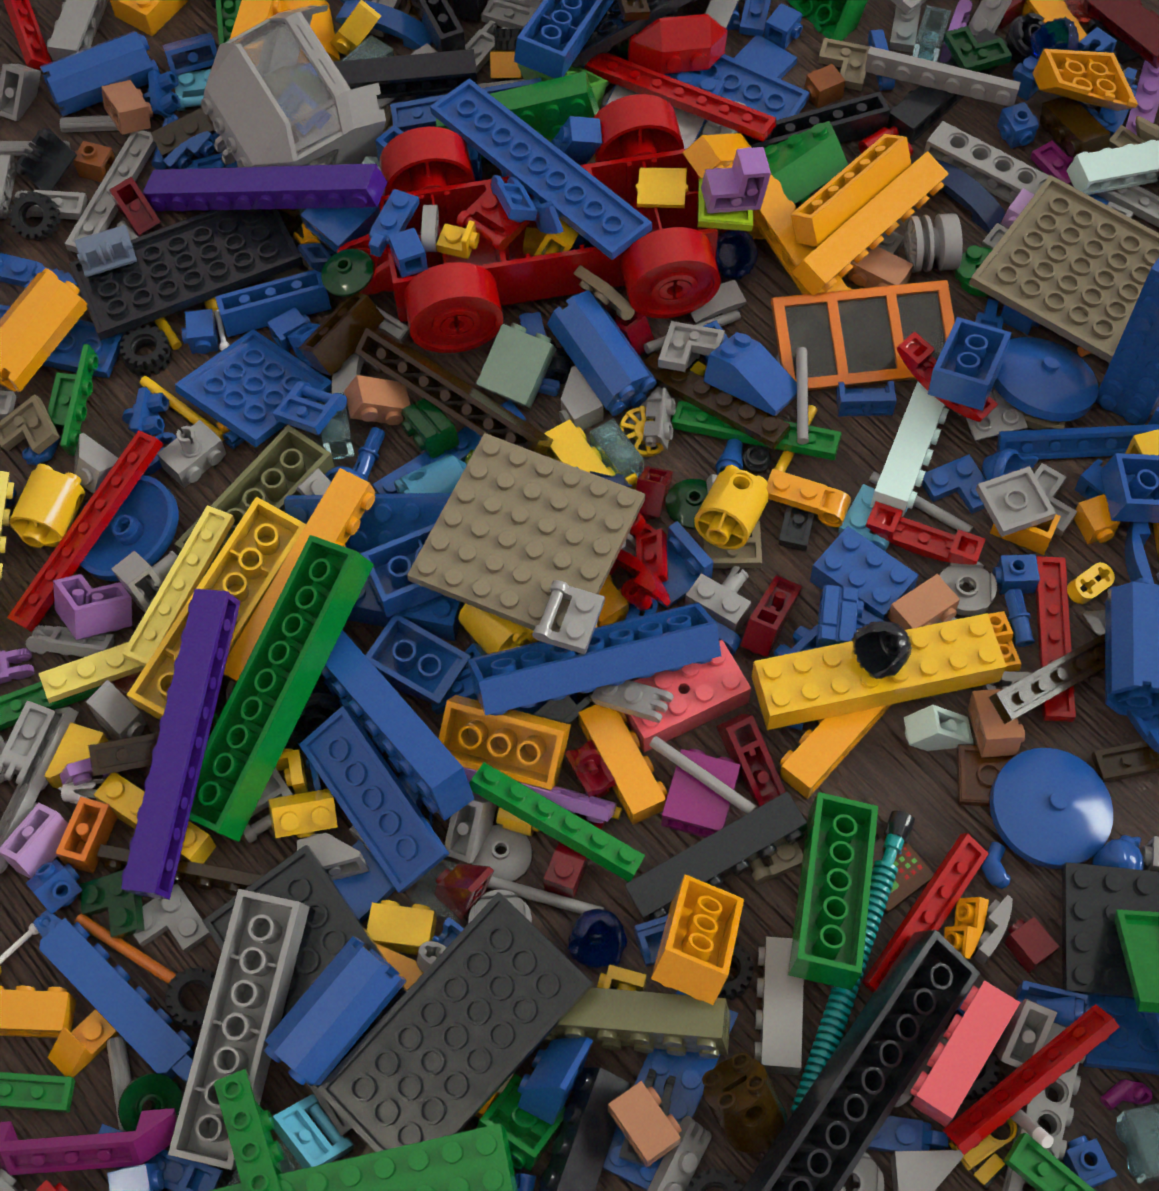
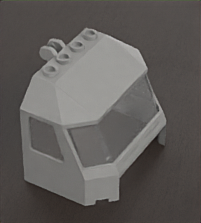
(286, 101)

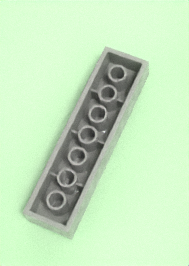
(239, 1017)

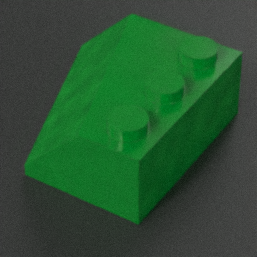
(832, 17)
(806, 161)

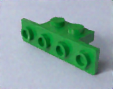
(69, 399)
(249, 1134)

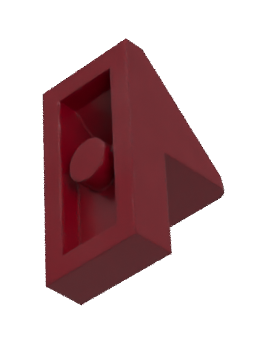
(134, 206)

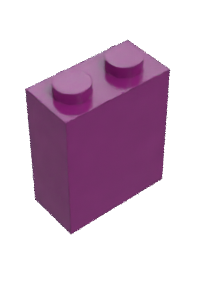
(694, 806)

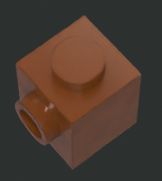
(825, 86)
(93, 161)

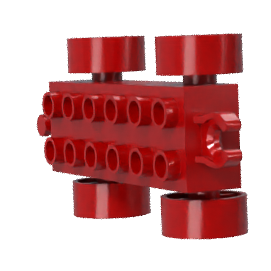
(460, 299)

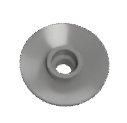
(513, 862)

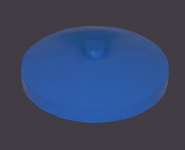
(1046, 380)
(141, 524)
(1051, 808)

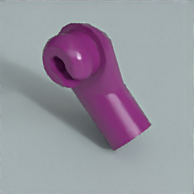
(1126, 1091)

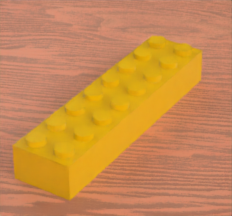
(244, 570)
(832, 683)

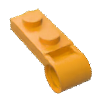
(809, 496)

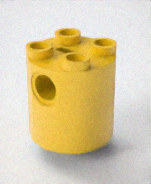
(47, 506)
(732, 508)
(493, 632)

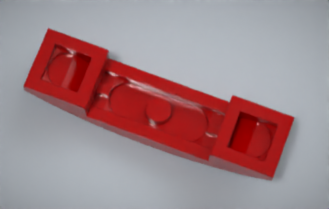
(917, 357)
(923, 539)
(645, 578)

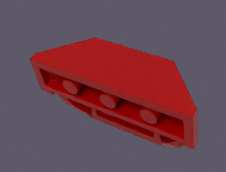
(678, 44)

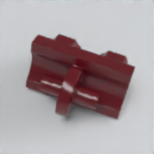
(590, 770)

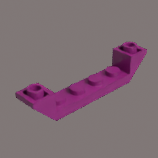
(87, 1151)

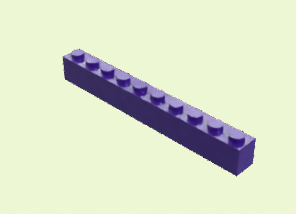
(266, 187)
(181, 745)

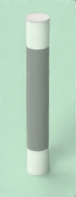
(1033, 1128)

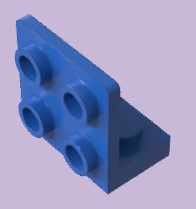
(684, 562)

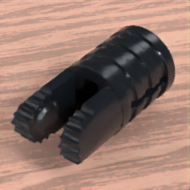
(560, 365)

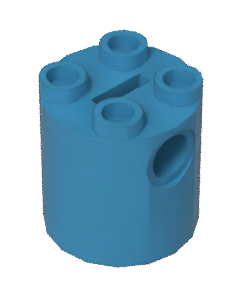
(433, 478)

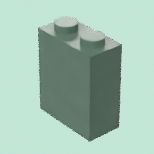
(517, 364)

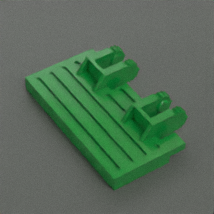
(1140, 947)

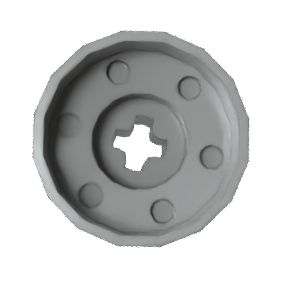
(934, 242)

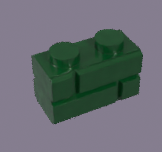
(429, 428)

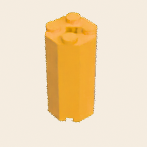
(36, 327)

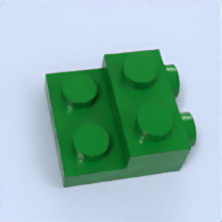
(526, 1133)

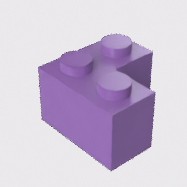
(739, 186)
(91, 610)

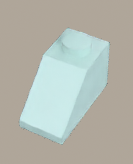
(937, 729)

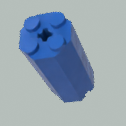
(78, 78)
(601, 353)
(1132, 648)
(334, 1013)

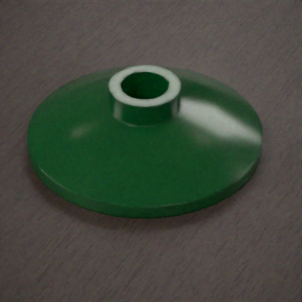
(347, 272)
(679, 504)
(154, 1087)

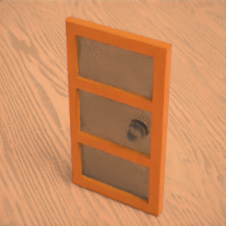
(857, 331)

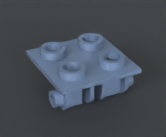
(105, 251)

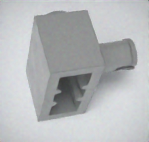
(191, 453)
(142, 579)
(722, 599)

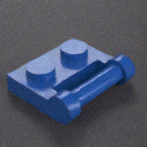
(306, 414)

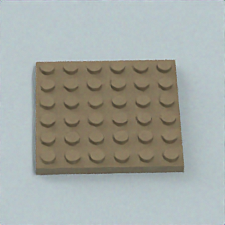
(1071, 266)
(520, 527)

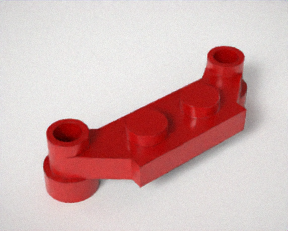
(652, 552)

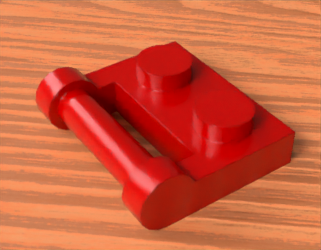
(490, 211)

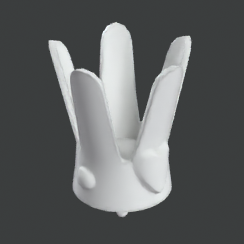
(72, 793)

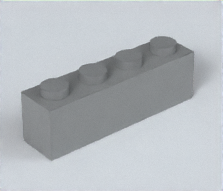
(75, 27)
(780, 1011)

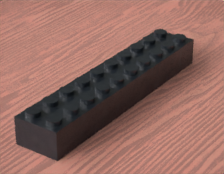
(868, 1069)

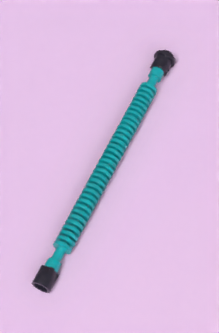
(841, 999)

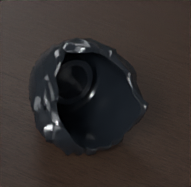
(882, 648)

